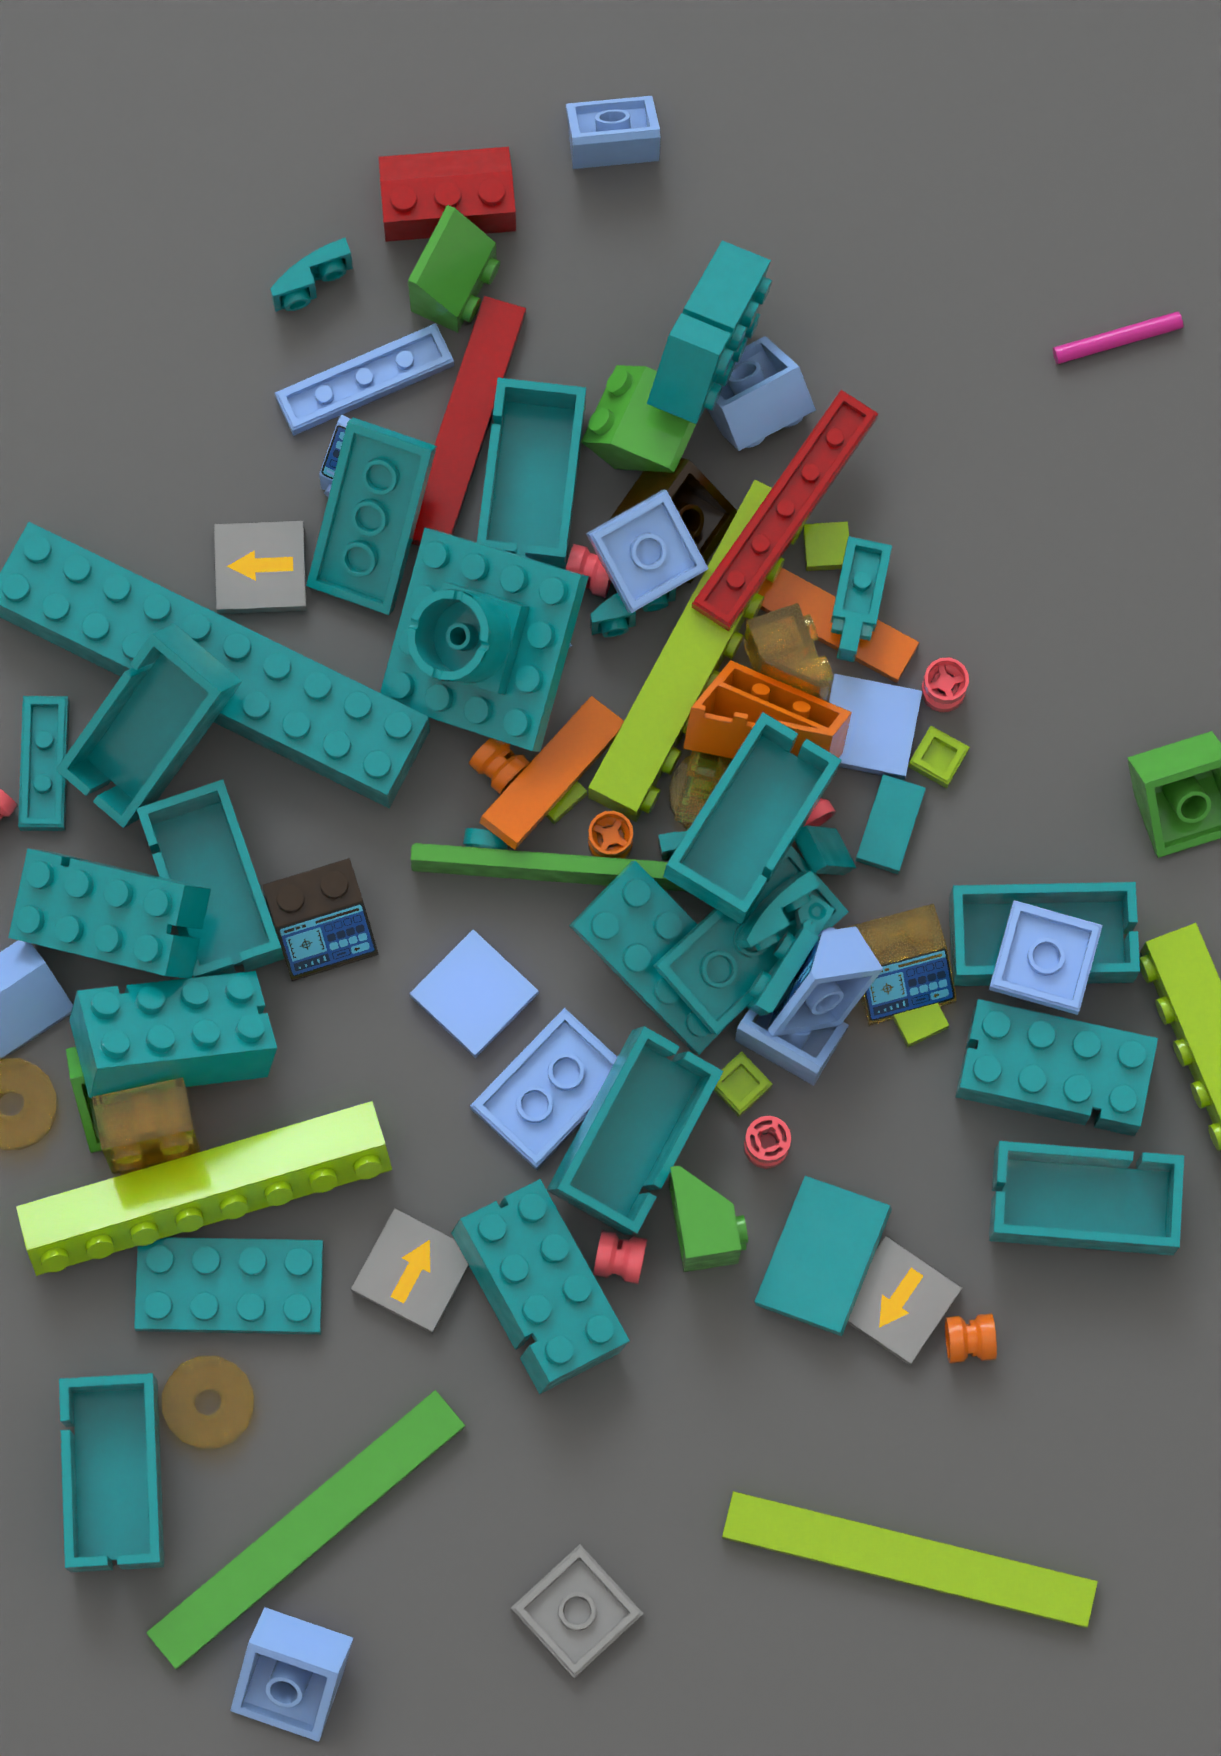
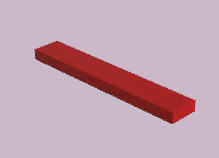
(469, 414)
(784, 510)

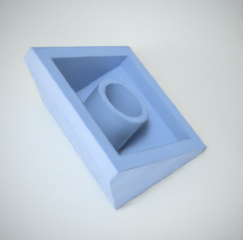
(613, 132)
(28, 997)
(798, 1053)

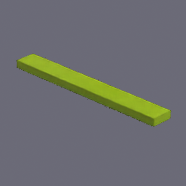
(910, 1559)

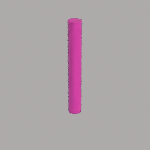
(1118, 337)

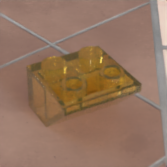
(784, 649)
(146, 1125)

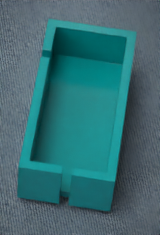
(711, 333)
(532, 469)
(149, 724)
(751, 818)
(207, 849)
(982, 911)
(108, 913)
(173, 1030)
(1056, 1067)
(634, 1130)
(1086, 1198)
(540, 1286)
(111, 1472)

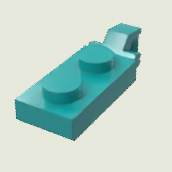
(859, 593)
(791, 954)

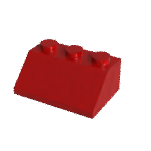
(423, 184)

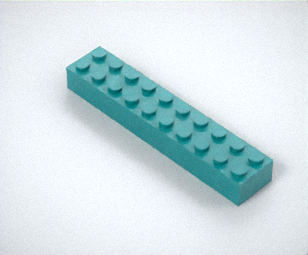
(284, 696)

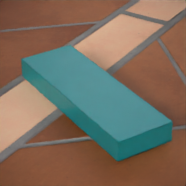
(42, 750)

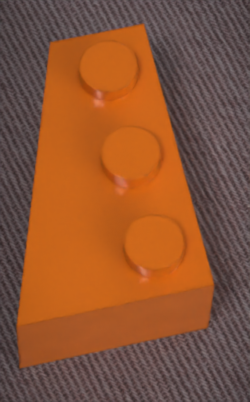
(737, 699)

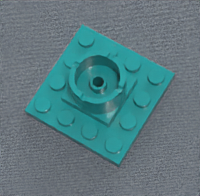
(483, 638)

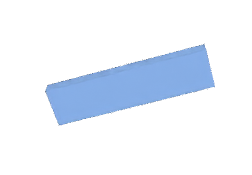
(364, 379)

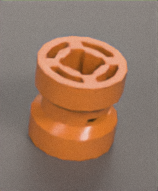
(499, 763)
(612, 829)
(975, 1338)

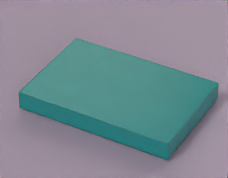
(823, 1255)

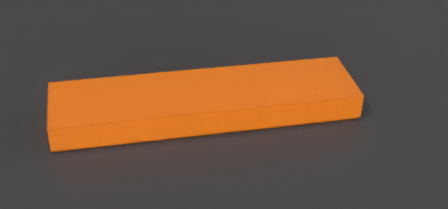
(885, 653)
(552, 773)

